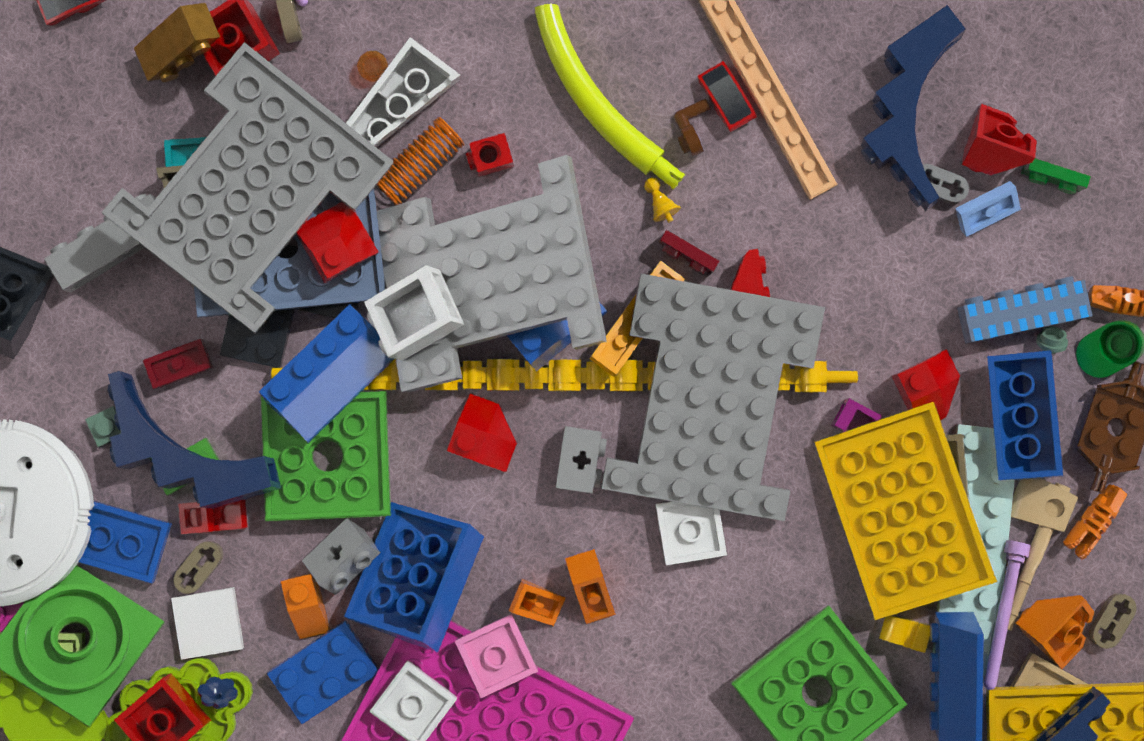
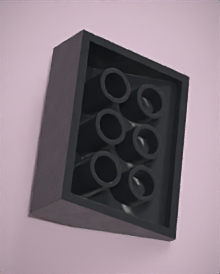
(21, 296)

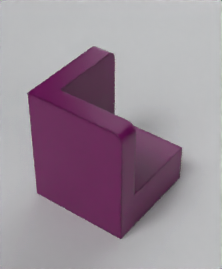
(853, 415)

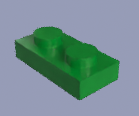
(1066, 179)

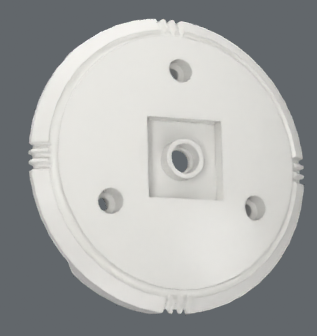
(40, 511)

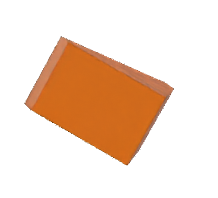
(536, 603)

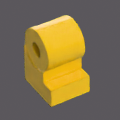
(906, 633)

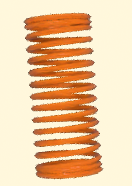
(448, 131)

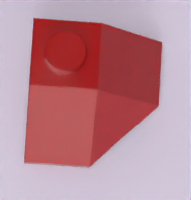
(996, 143)
(929, 382)
(483, 434)

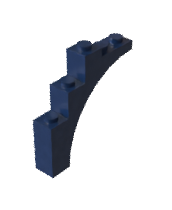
(897, 101)
(173, 465)

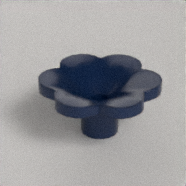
(217, 692)

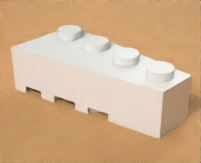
(402, 92)

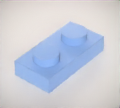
(988, 208)

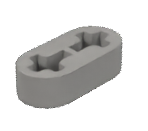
(947, 178)

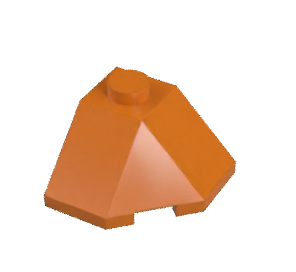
(1057, 626)

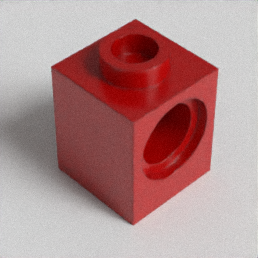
(497, 143)

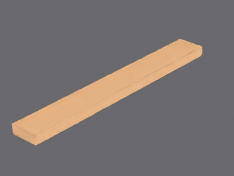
(769, 96)

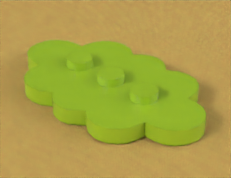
(190, 677)
(32, 718)

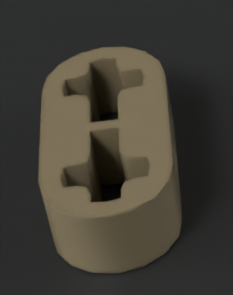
(289, 20)
(204, 571)
(1118, 625)

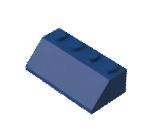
(327, 374)
(1025, 416)
(957, 677)

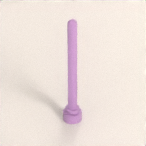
(1015, 555)

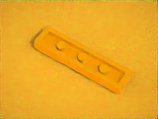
(619, 343)

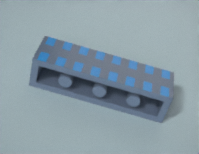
(1024, 311)

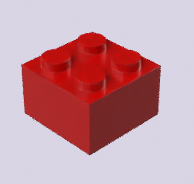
(237, 24)
(163, 714)

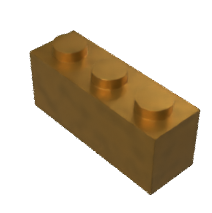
(177, 42)

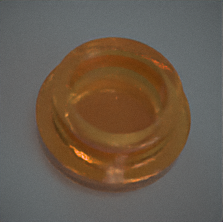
(372, 65)

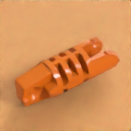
(1117, 300)
(1095, 521)

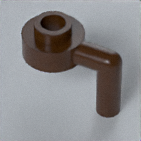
(689, 139)

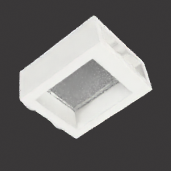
(413, 313)

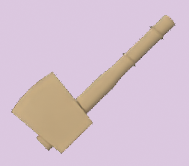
(1050, 509)

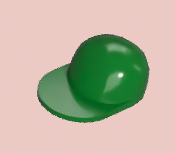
(1110, 348)

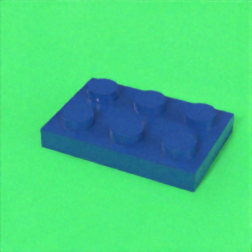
(125, 542)
(323, 672)

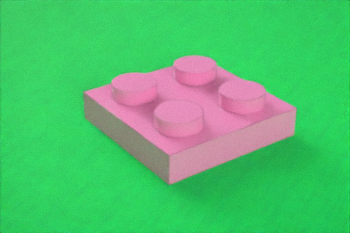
(496, 655)

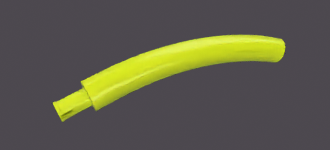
(594, 105)

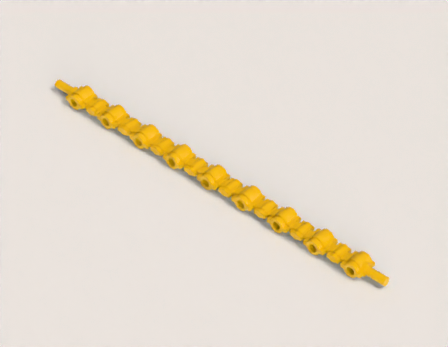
(568, 376)

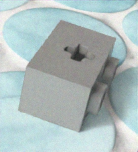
(573, 442)
(341, 556)

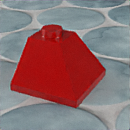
(336, 241)

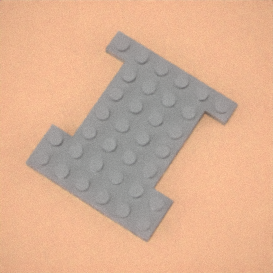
(250, 185)
(502, 267)
(713, 394)

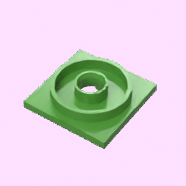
(353, 489)
(826, 649)
(85, 679)

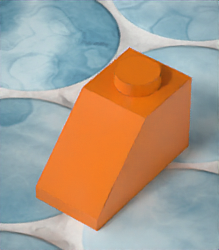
(590, 586)
(305, 605)

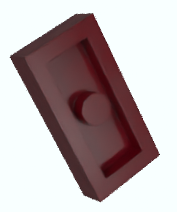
(699, 260)
(177, 363)

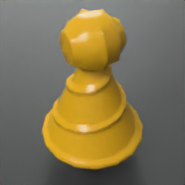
(662, 205)

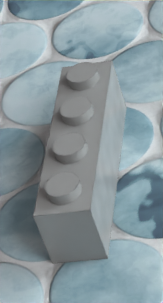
(93, 252)

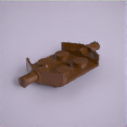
(1101, 449)

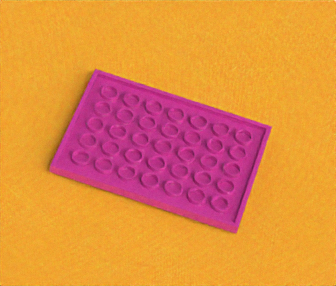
(527, 710)

